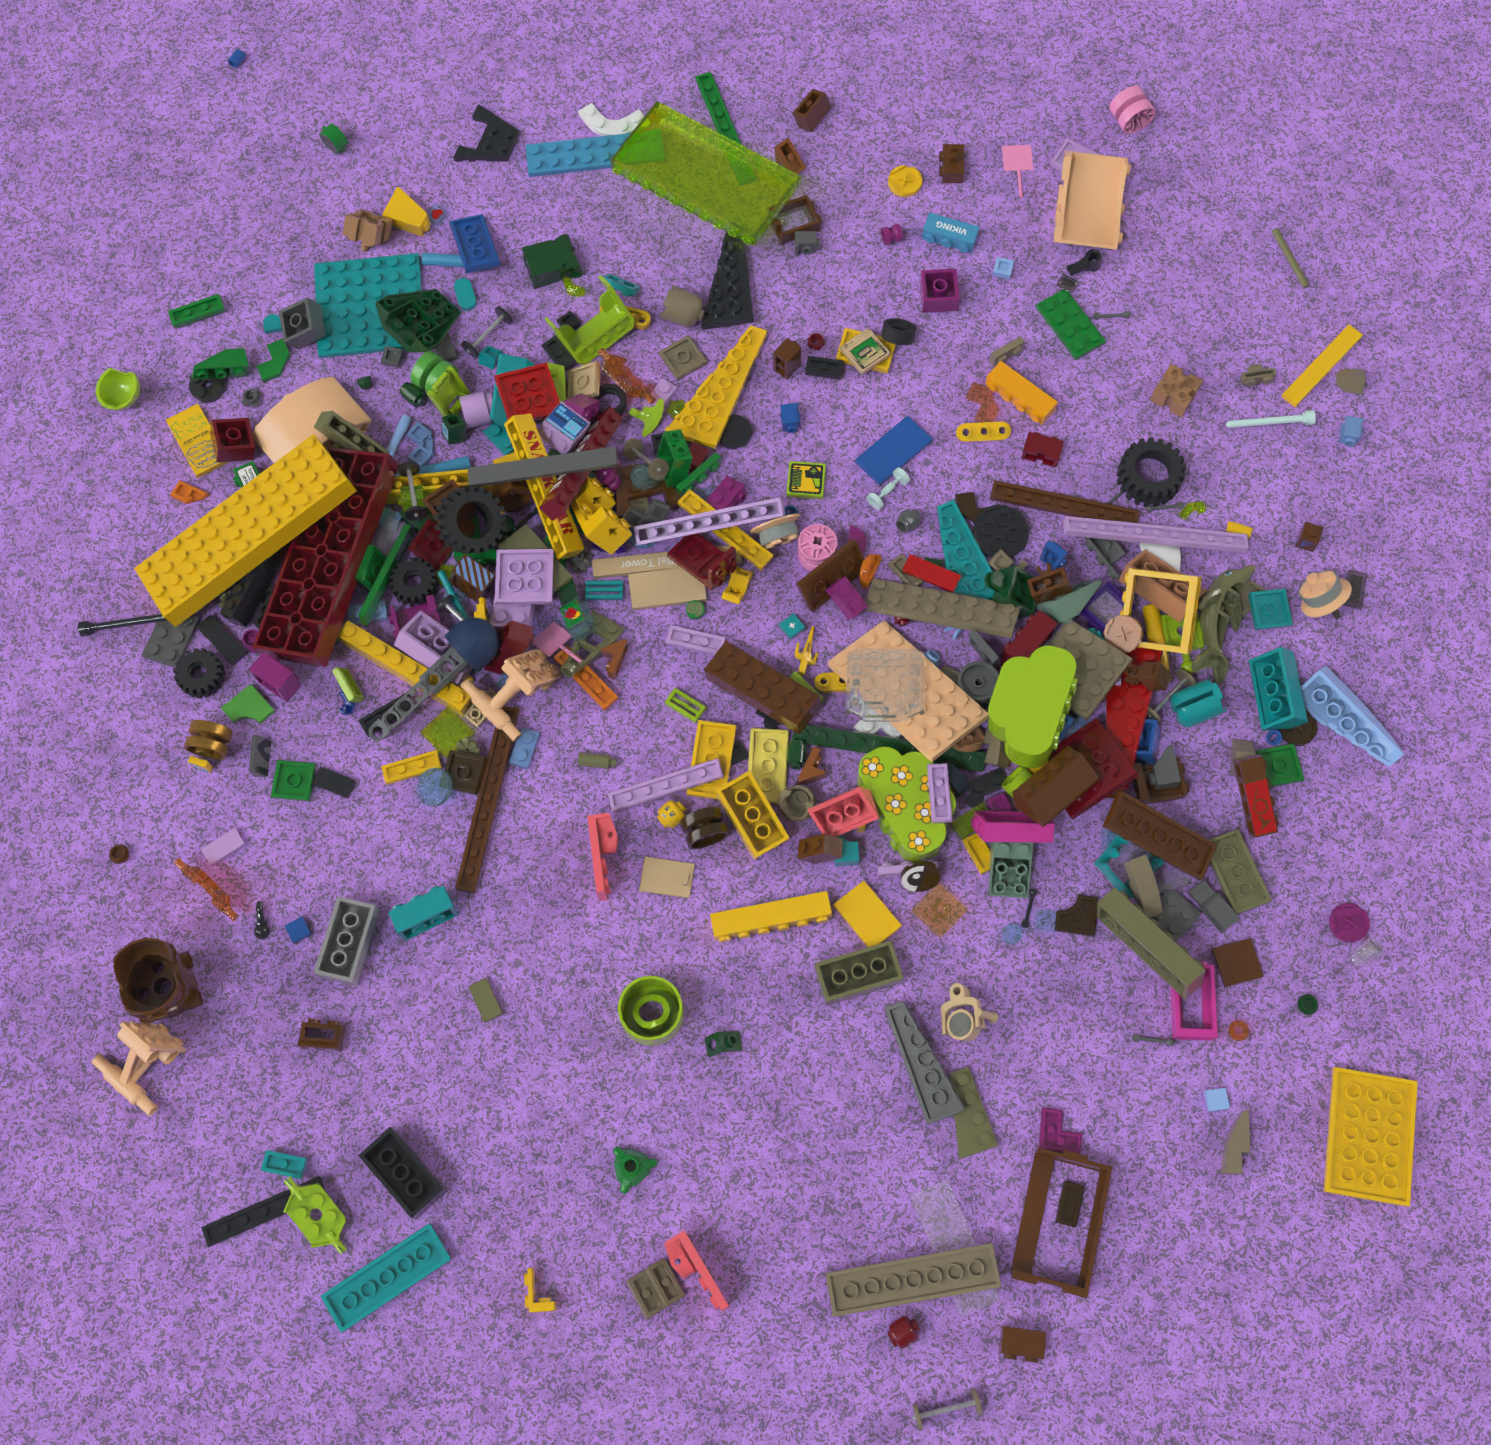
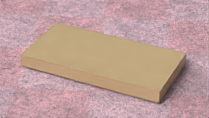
(664, 588)

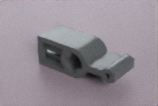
(1213, 906)

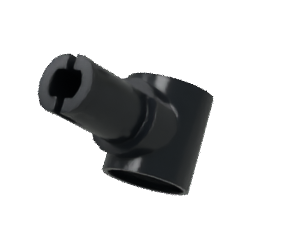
(1085, 263)

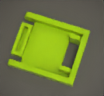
(446, 390)

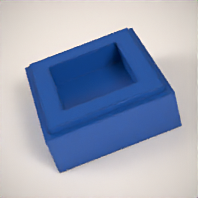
(298, 930)

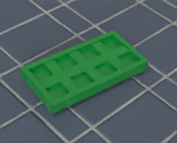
(1070, 324)

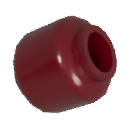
(903, 1332)

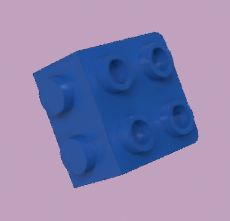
(1054, 555)

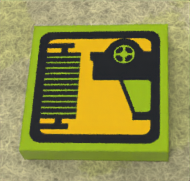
(806, 480)

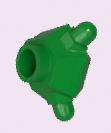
(631, 1167)

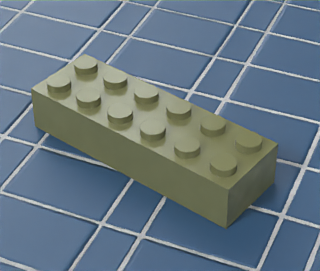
(1150, 943)

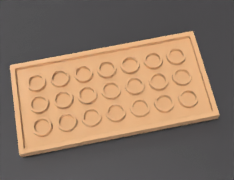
(947, 708)

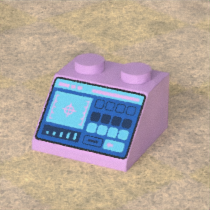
(563, 429)

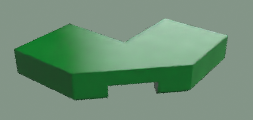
(274, 368)

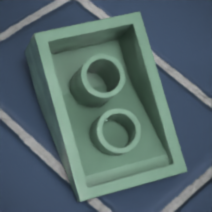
(1071, 604)

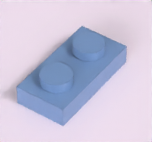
(524, 748)

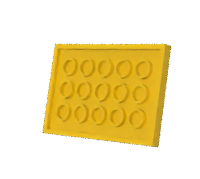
(1370, 1137)

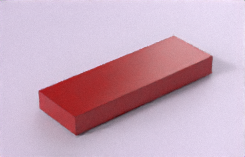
(931, 573)

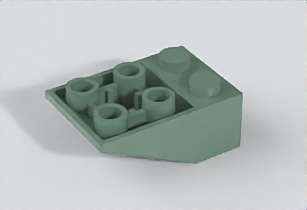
(1011, 869)

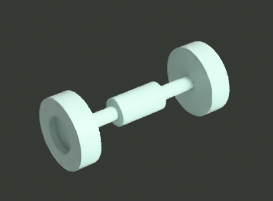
(900, 476)

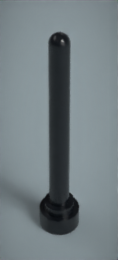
(85, 628)

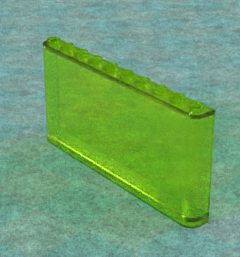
(705, 173)

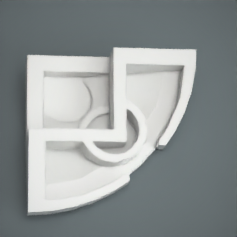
(1168, 554)

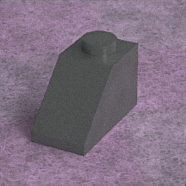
(1165, 771)

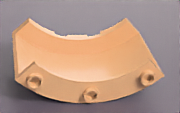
(1091, 200)
(296, 414)

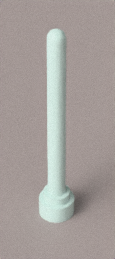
(1306, 418)

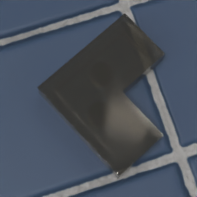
(1358, 584)

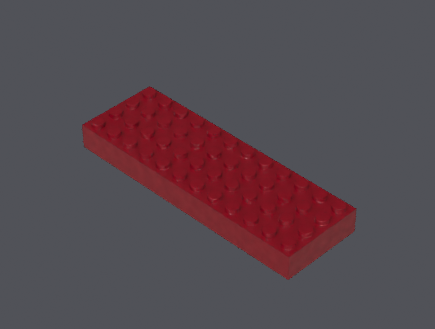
(323, 565)

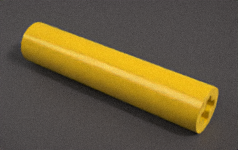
(1154, 630)

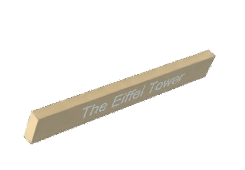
(638, 563)

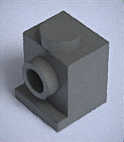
(806, 242)

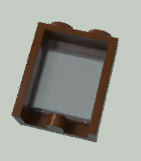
(796, 216)

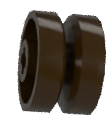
(704, 828)

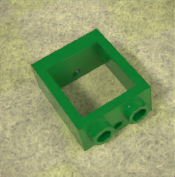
(677, 454)

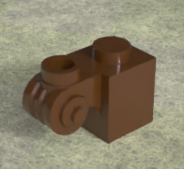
(1150, 674)

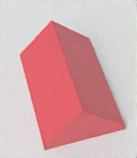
(845, 812)

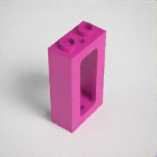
(1010, 827)
(1209, 1013)

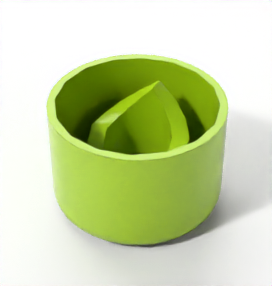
(643, 991)

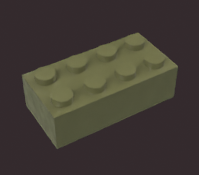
(858, 973)

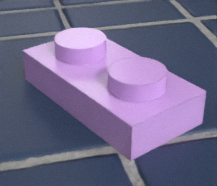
(663, 390)

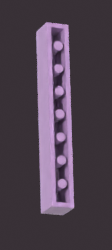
(709, 521)

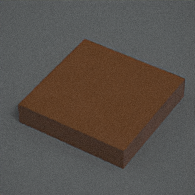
(1237, 962)

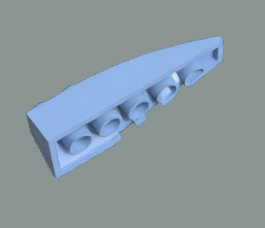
(1343, 712)

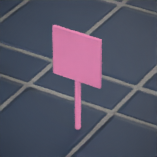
(1017, 159)
(552, 639)

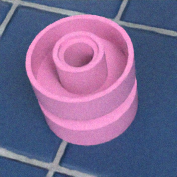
(1132, 109)

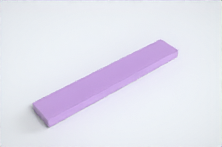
(665, 785)

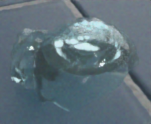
(641, 479)

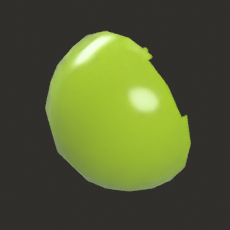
(117, 389)

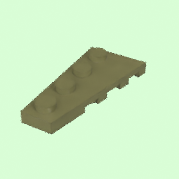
(971, 1126)

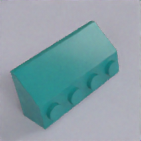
(505, 364)
(1277, 690)

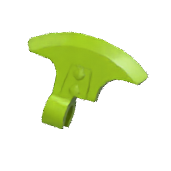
(650, 416)

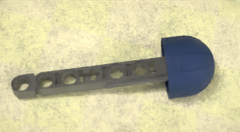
(472, 643)

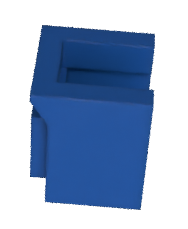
(790, 417)

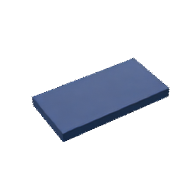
(474, 243)
(893, 450)

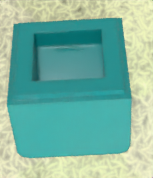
(489, 357)

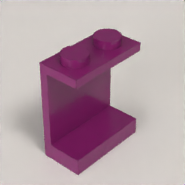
(402, 617)

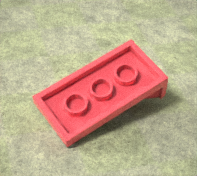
(600, 830)
(682, 1248)

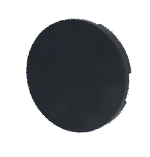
(1001, 529)

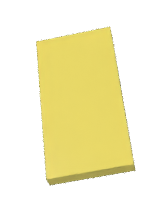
(769, 760)

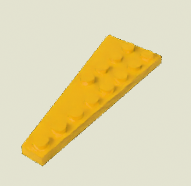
(712, 405)

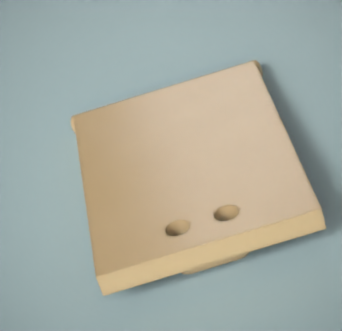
(666, 877)

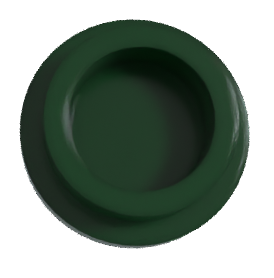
(1307, 1004)

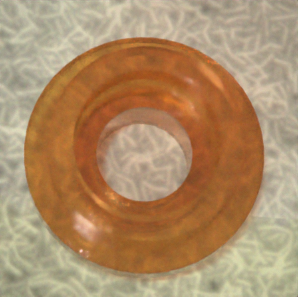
(1244, 1028)

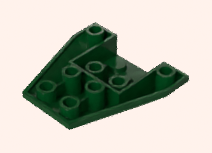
(417, 318)

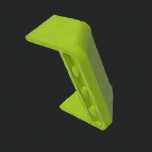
(598, 332)

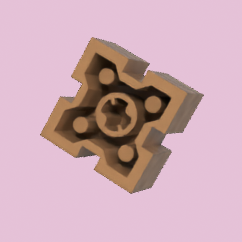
(367, 227)
(1176, 390)

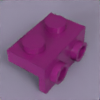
(727, 494)

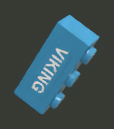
(950, 233)

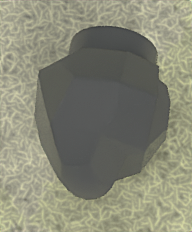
(908, 520)

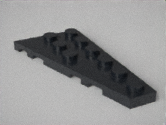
(730, 291)

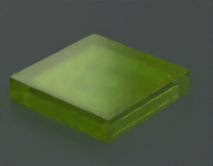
(446, 731)

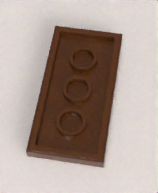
(842, 563)

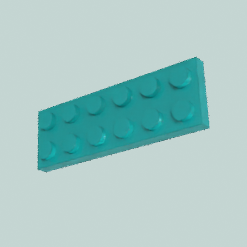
(385, 1278)

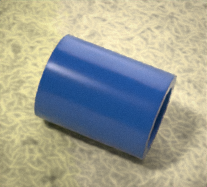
(236, 58)

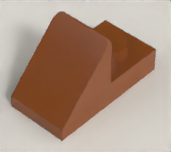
(788, 156)
(616, 653)
(809, 772)

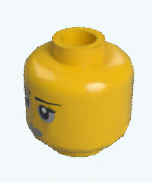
(671, 813)

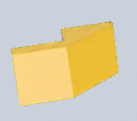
(737, 585)

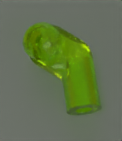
(1198, 506)

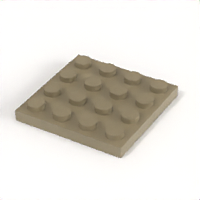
(1097, 666)

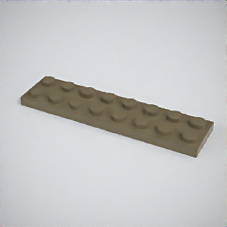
(942, 608)
(913, 1279)

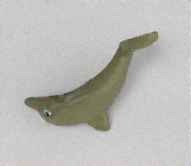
(1216, 610)

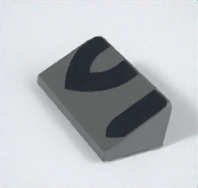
(260, 756)

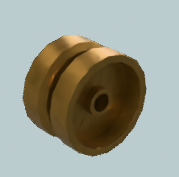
(208, 739)

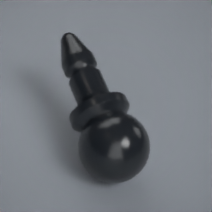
(261, 930)

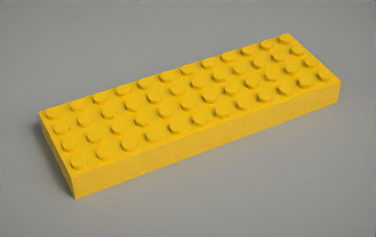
(244, 530)

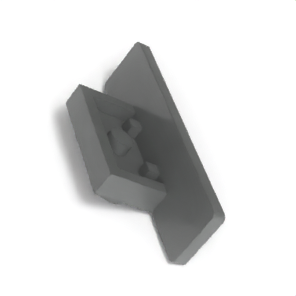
(1108, 553)

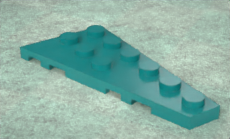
(962, 552)

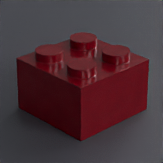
(232, 440)

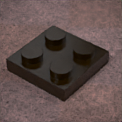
(465, 771)

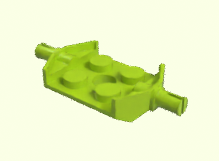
(321, 1231)

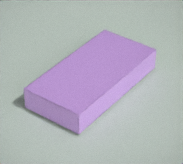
(223, 847)

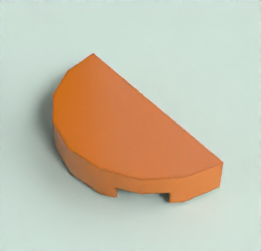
(869, 569)

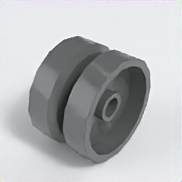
(978, 681)

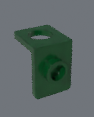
(725, 1042)

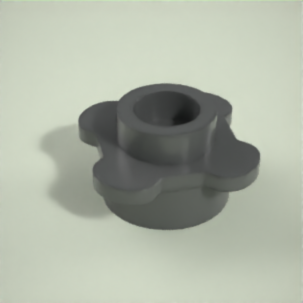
(251, 393)

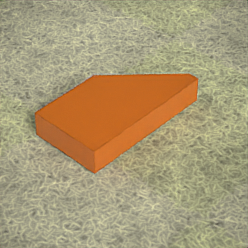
(188, 493)

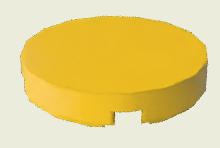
(905, 181)

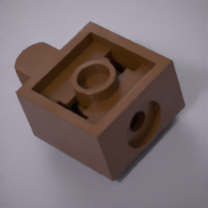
(464, 514)

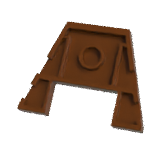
(627, 492)

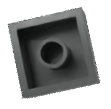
(302, 323)

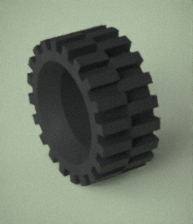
(1145, 491)
(448, 520)

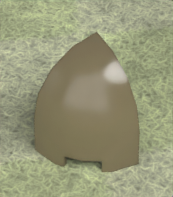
(1351, 380)

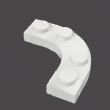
(606, 127)

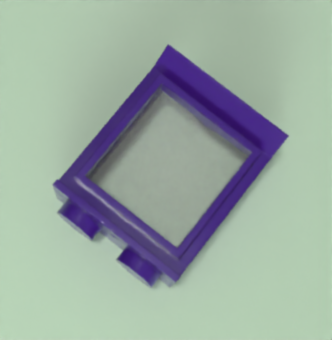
(1103, 606)

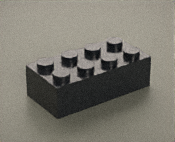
(402, 1173)

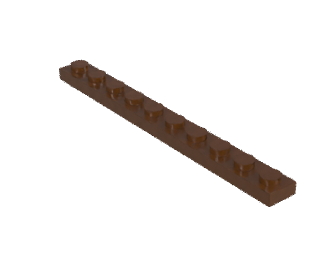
(485, 807)

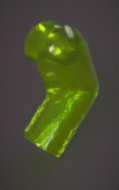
(573, 290)

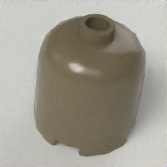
(682, 307)

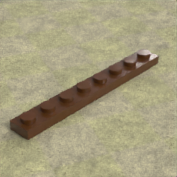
(1060, 503)

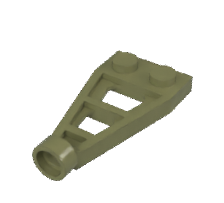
(606, 630)

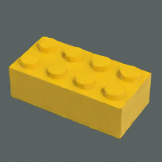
(751, 815)

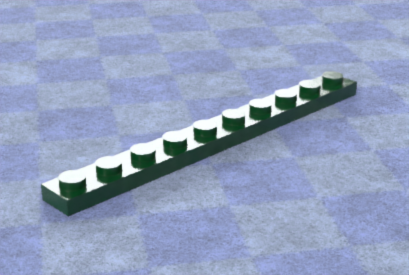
(867, 742)

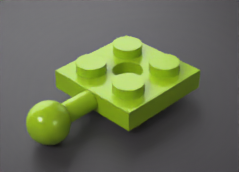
(1173, 638)

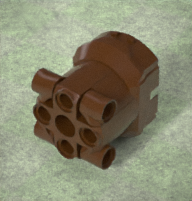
(136, 973)

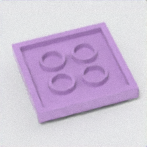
(524, 576)

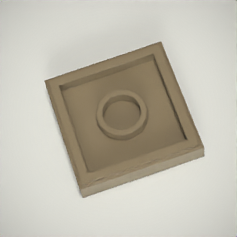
(682, 357)

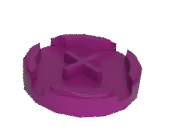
(1349, 922)

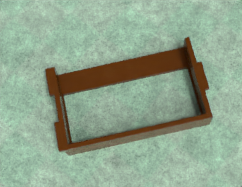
(1033, 1214)

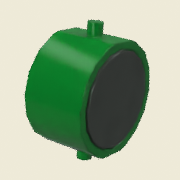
(333, 138)

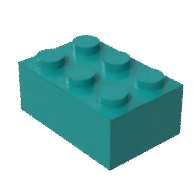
(423, 913)

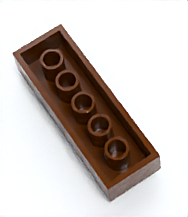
(762, 687)

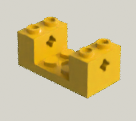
(594, 513)

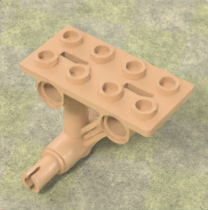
(525, 673)
(146, 1045)

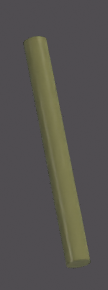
(1289, 256)

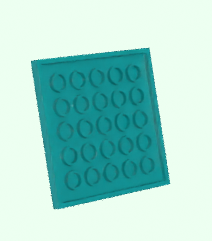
(348, 300)

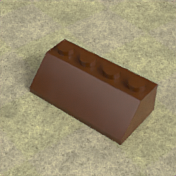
(1055, 786)

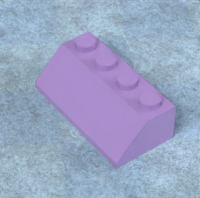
(426, 643)

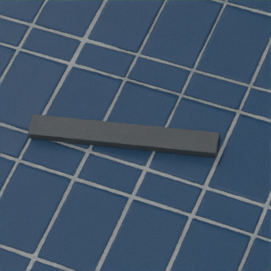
(542, 467)

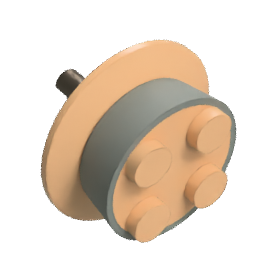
(777, 531)
(1324, 594)

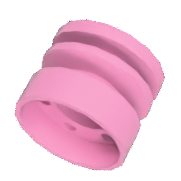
(813, 555)

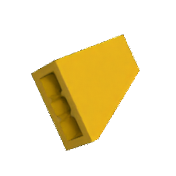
(406, 214)

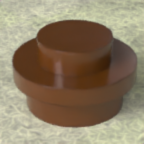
(119, 854)

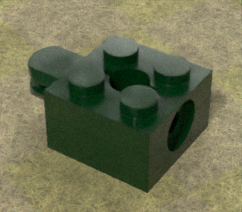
(1012, 588)

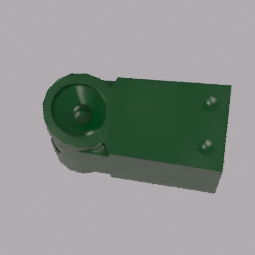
(551, 261)

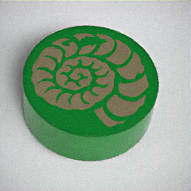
(695, 610)

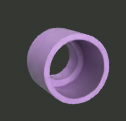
(476, 408)

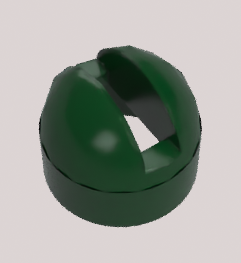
(365, 382)

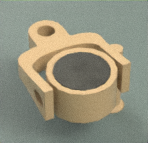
(962, 1023)

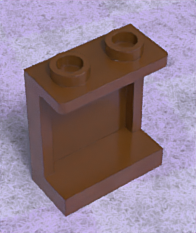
(1145, 791)

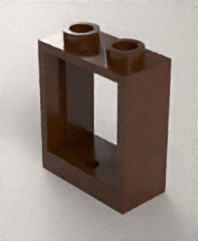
(515, 502)

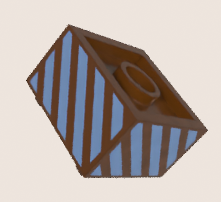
(471, 578)

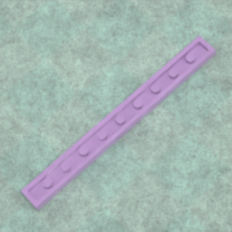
(1155, 534)

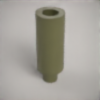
(596, 760)

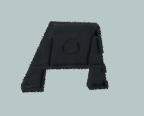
(496, 142)

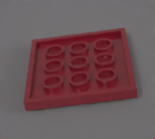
(1106, 761)

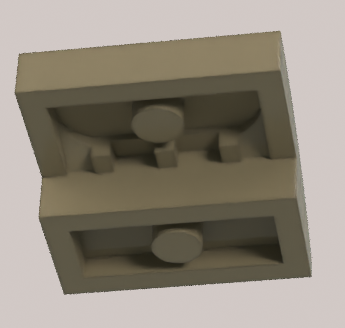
(655, 1288)

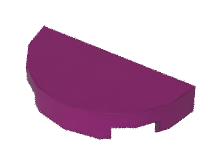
(857, 535)

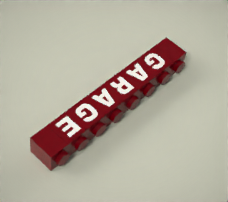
(568, 485)

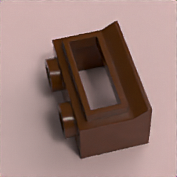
(319, 1043)

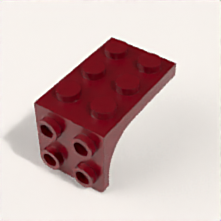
(703, 560)

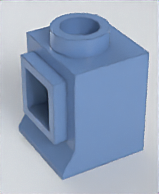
(1351, 431)

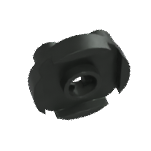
(208, 395)

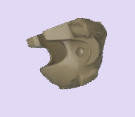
(796, 802)

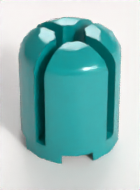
(1197, 703)

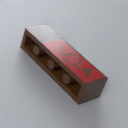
(1255, 795)

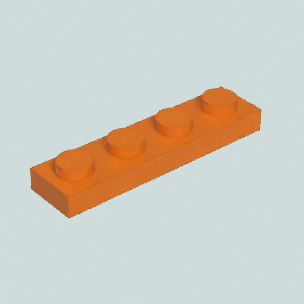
(590, 683)

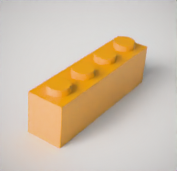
(1021, 393)

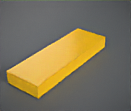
(410, 767)

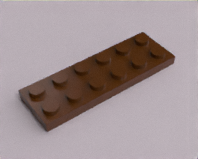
(1159, 835)

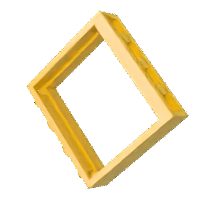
(1190, 613)

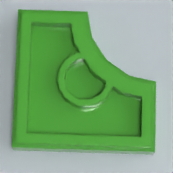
(248, 705)

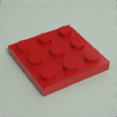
(528, 391)

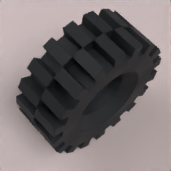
(416, 594)
(205, 684)

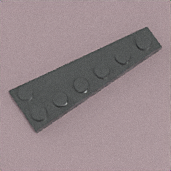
(929, 1080)

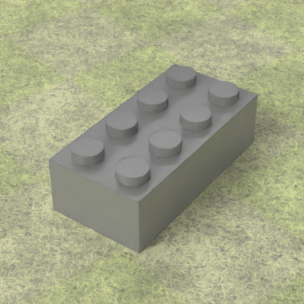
(347, 941)

